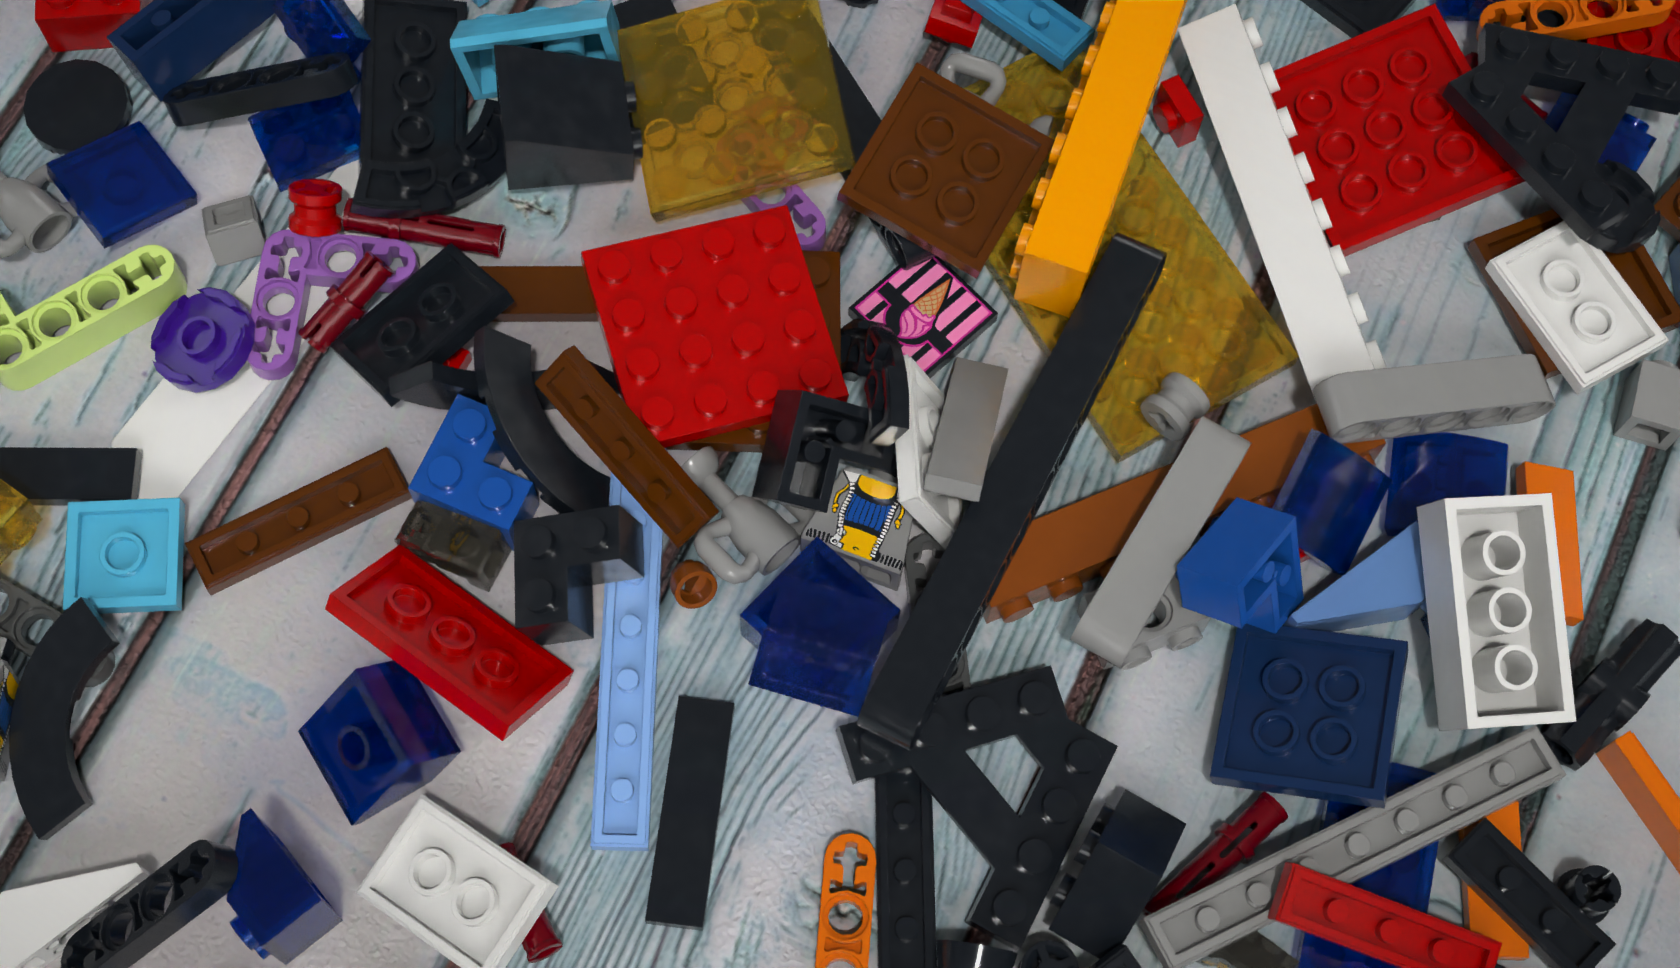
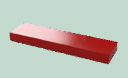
(1375, 924)

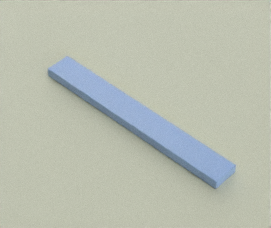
(628, 695)

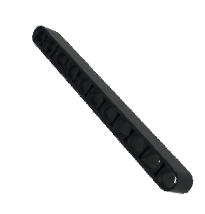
(1011, 494)

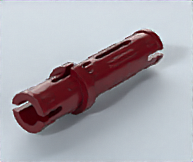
(432, 230)
(1260, 816)

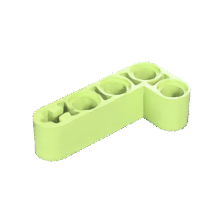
(80, 307)

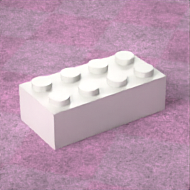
(1495, 612)

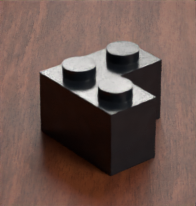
(807, 443)
(561, 560)
(1119, 873)

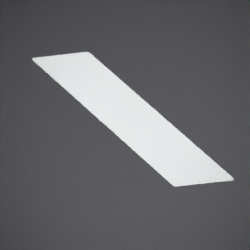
(184, 428)

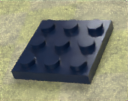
(1311, 714)

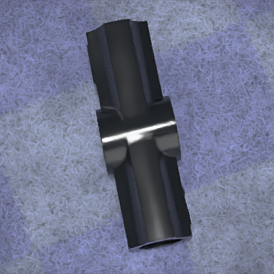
(1613, 693)

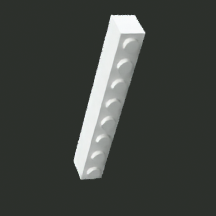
(1276, 198)

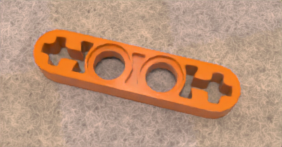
(1578, 20)
(851, 947)

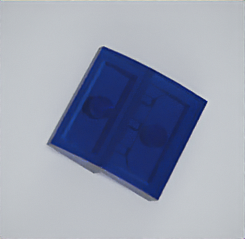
(1441, 468)
(1333, 500)
(821, 645)

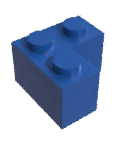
(465, 473)
(1244, 568)

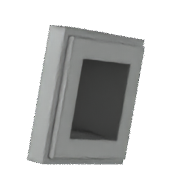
(233, 230)

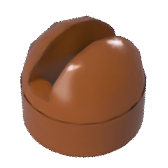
(699, 584)

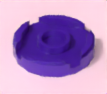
(202, 340)

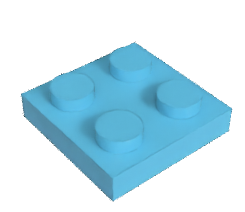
(125, 554)

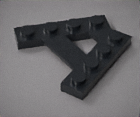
(1562, 161)
(1019, 848)

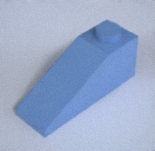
(1376, 591)

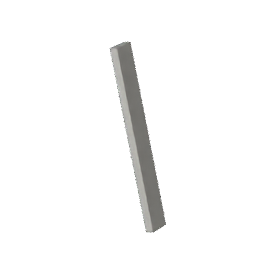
(1356, 845)

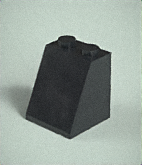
(564, 118)

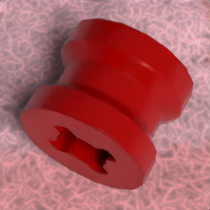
(315, 207)

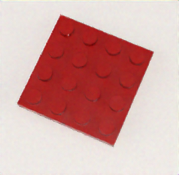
(1382, 133)
(712, 324)

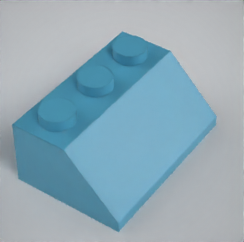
(576, 29)

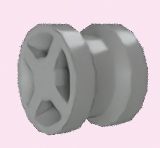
(1175, 406)

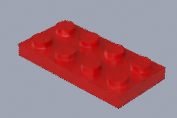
(450, 641)

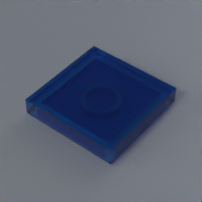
(121, 184)

